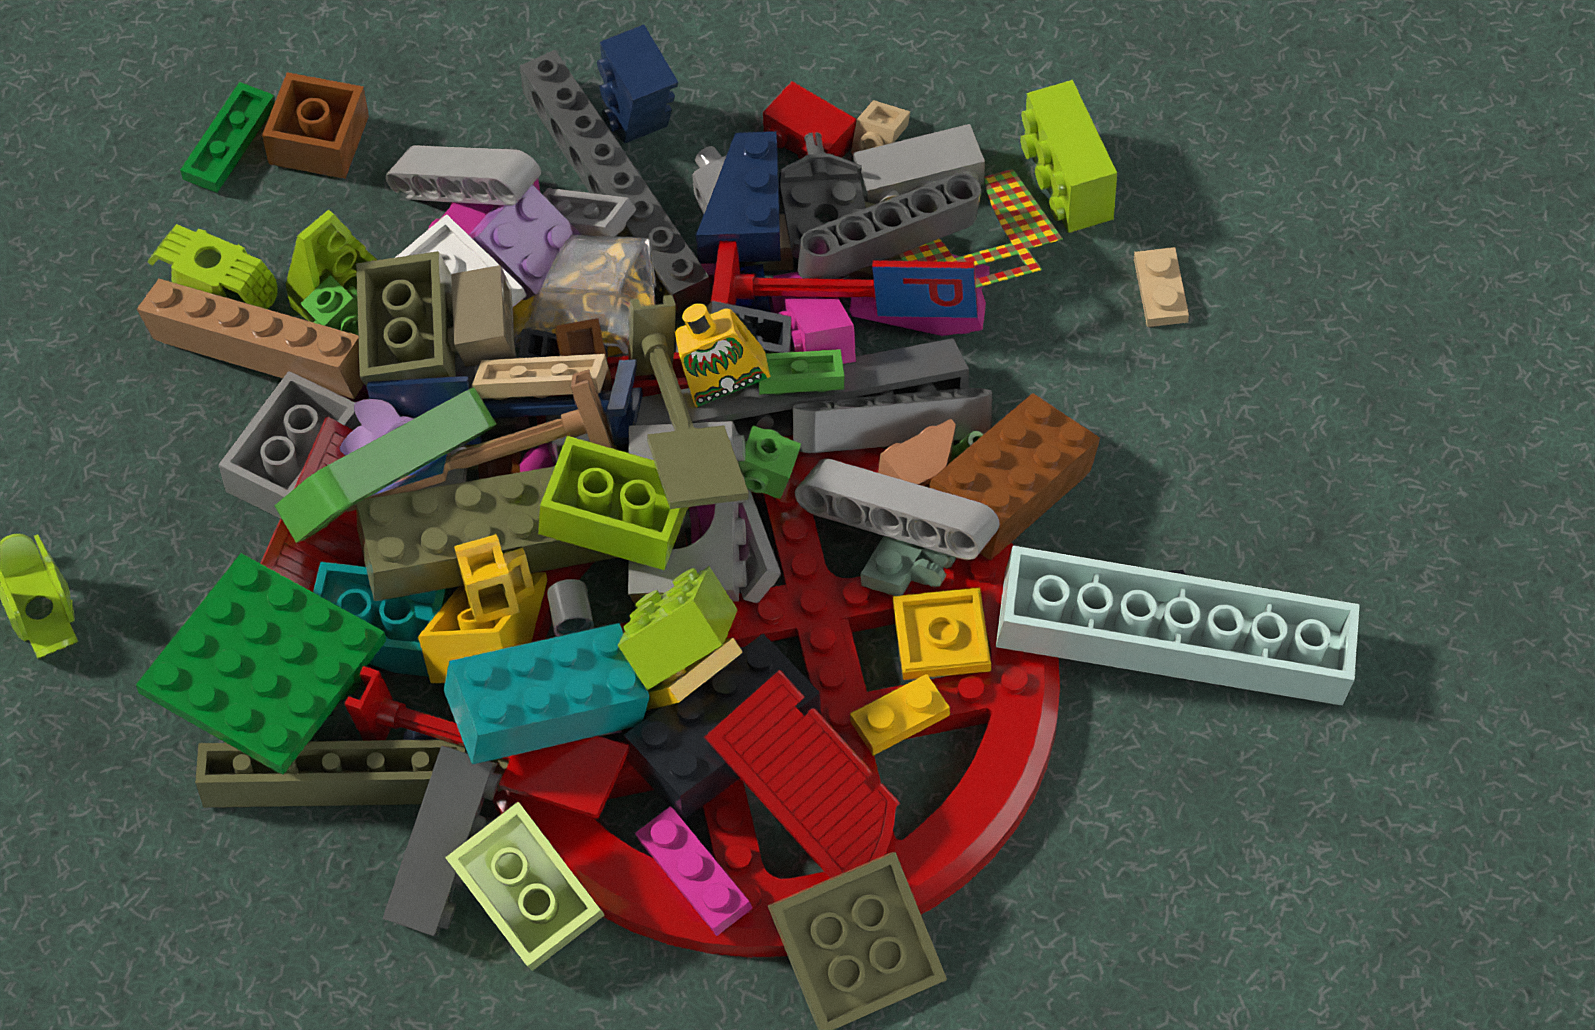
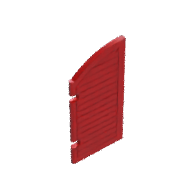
(332, 544)
(806, 777)

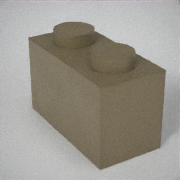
(481, 315)

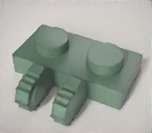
(899, 563)

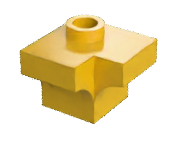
(493, 579)

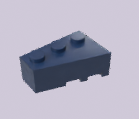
(635, 84)
(744, 202)

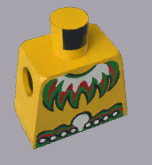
(718, 354)

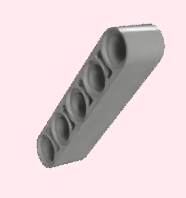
(464, 174)
(897, 509)

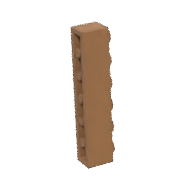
(252, 336)

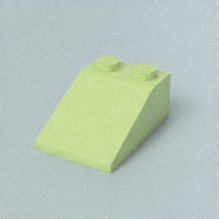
(525, 886)

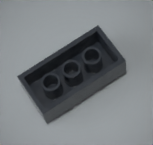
(671, 743)

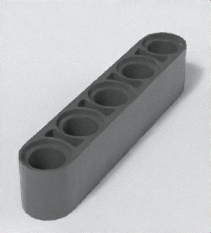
(889, 228)
(888, 418)

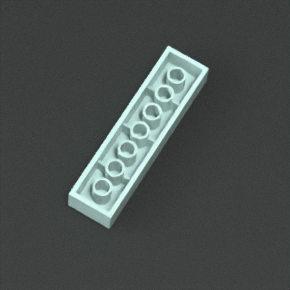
(1178, 625)

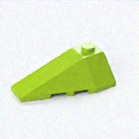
(323, 251)

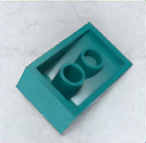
(398, 617)

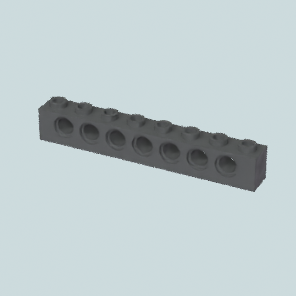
(608, 171)

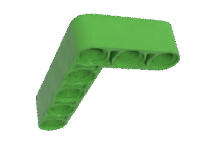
(382, 463)

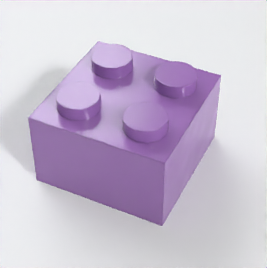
(524, 238)

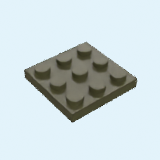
(857, 942)

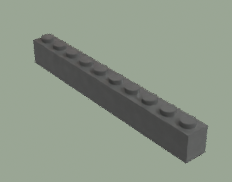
(895, 371)

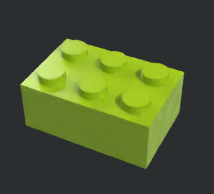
(1069, 157)
(609, 504)
(677, 626)

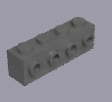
(443, 824)

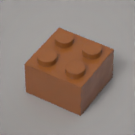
(315, 125)

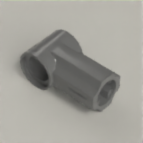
(570, 607)

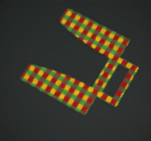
(1021, 221)

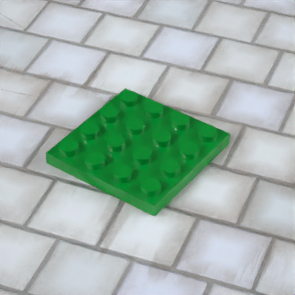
(261, 663)

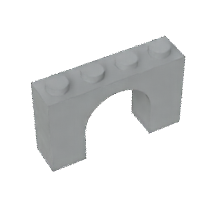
(715, 548)

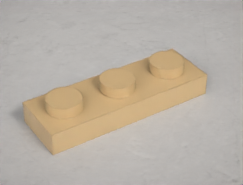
(536, 375)

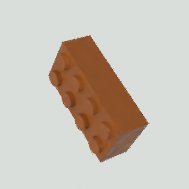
(1021, 467)

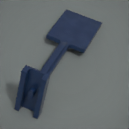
(419, 396)

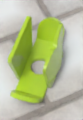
(216, 266)
(26, 578)

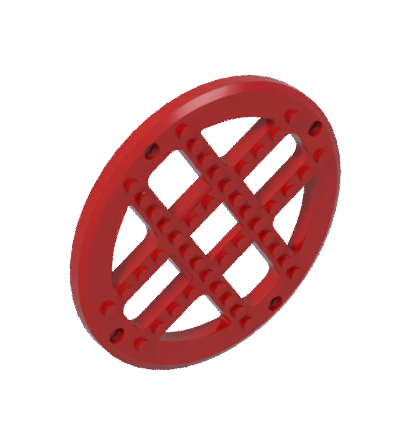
(823, 610)

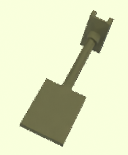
(691, 462)

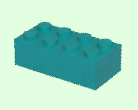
(544, 694)

